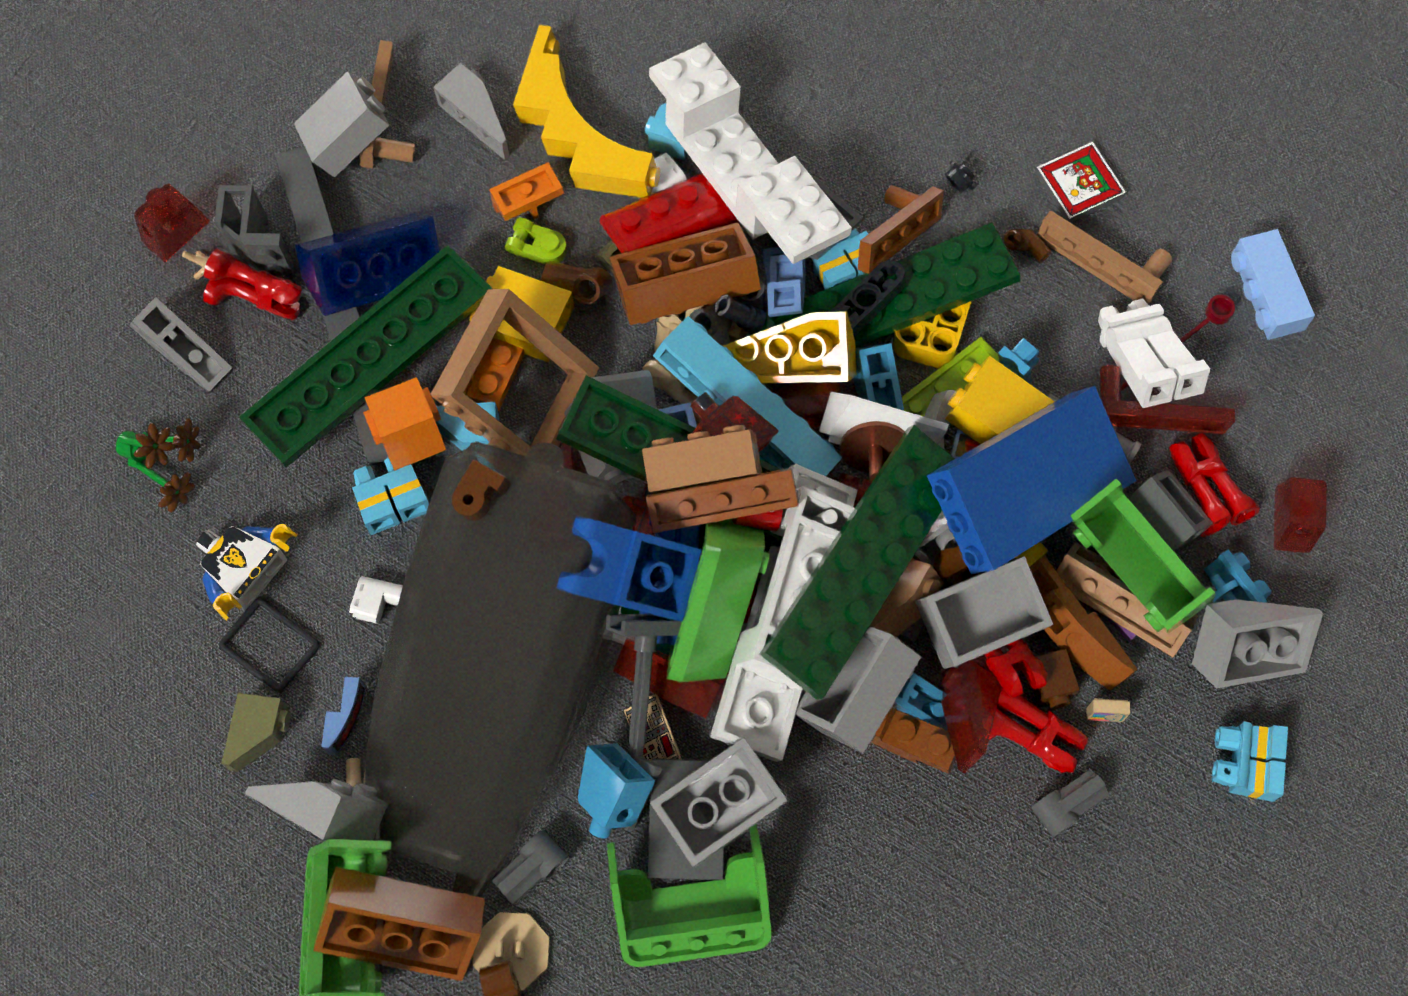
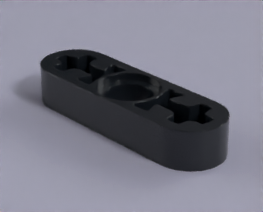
(871, 285)

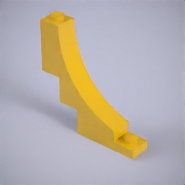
(596, 161)

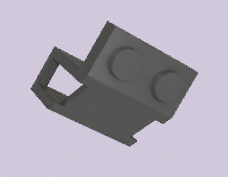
(247, 232)
(1170, 510)

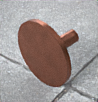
(869, 445)

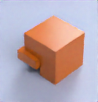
(405, 423)

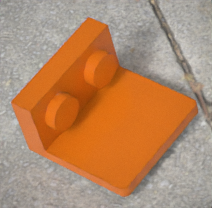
(495, 373)

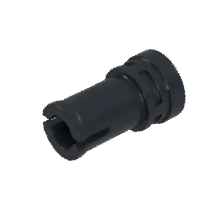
(744, 315)

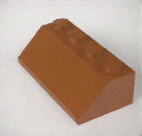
(685, 273)
(399, 924)

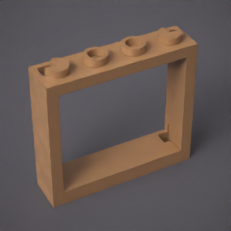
(449, 389)

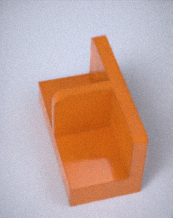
(526, 192)

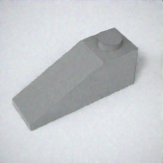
(467, 100)
(180, 344)

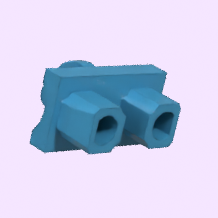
(1020, 359)
(1231, 580)

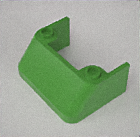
(1140, 558)
(717, 602)
(693, 917)
(326, 973)

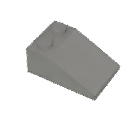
(1254, 641)
(718, 802)
(325, 808)

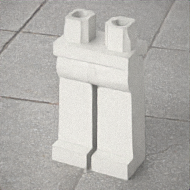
(1150, 354)

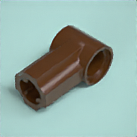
(577, 280)

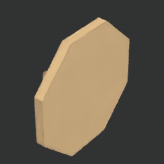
(514, 939)

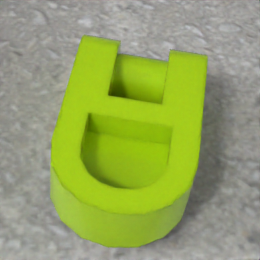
(547, 246)

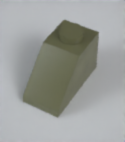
(254, 729)

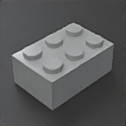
(984, 613)
(862, 690)

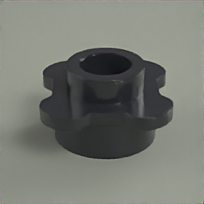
(960, 177)

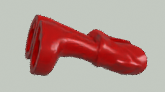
(234, 278)
(1210, 466)
(1016, 659)
(1043, 742)

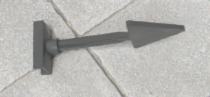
(646, 630)

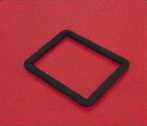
(251, 668)

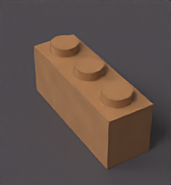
(701, 459)

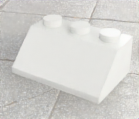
(847, 411)

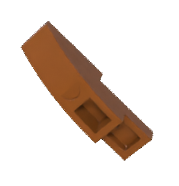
(1080, 633)
(915, 740)

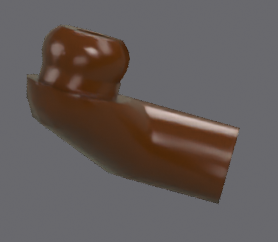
(1027, 241)

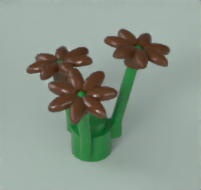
(151, 447)

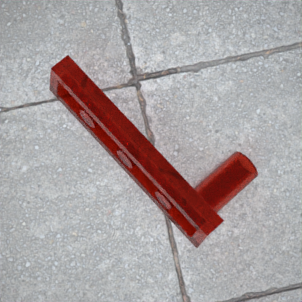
(1160, 416)

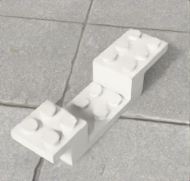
(757, 189)
(757, 696)

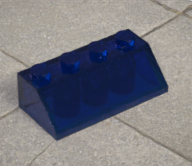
(366, 261)

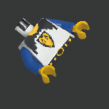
(241, 563)

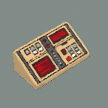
(659, 738)

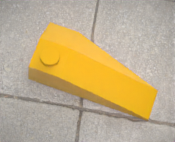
(801, 350)

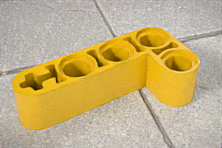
(931, 334)

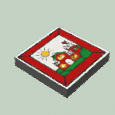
(1080, 182)

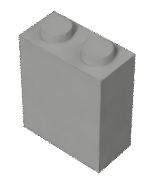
(341, 123)

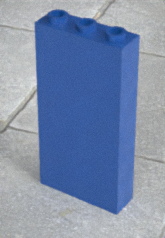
(1029, 479)

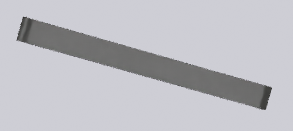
(314, 223)

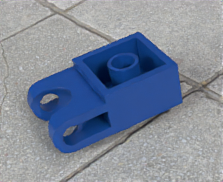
(633, 570)

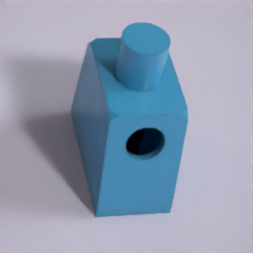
(612, 788)

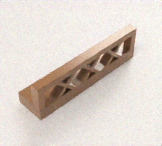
(1102, 589)

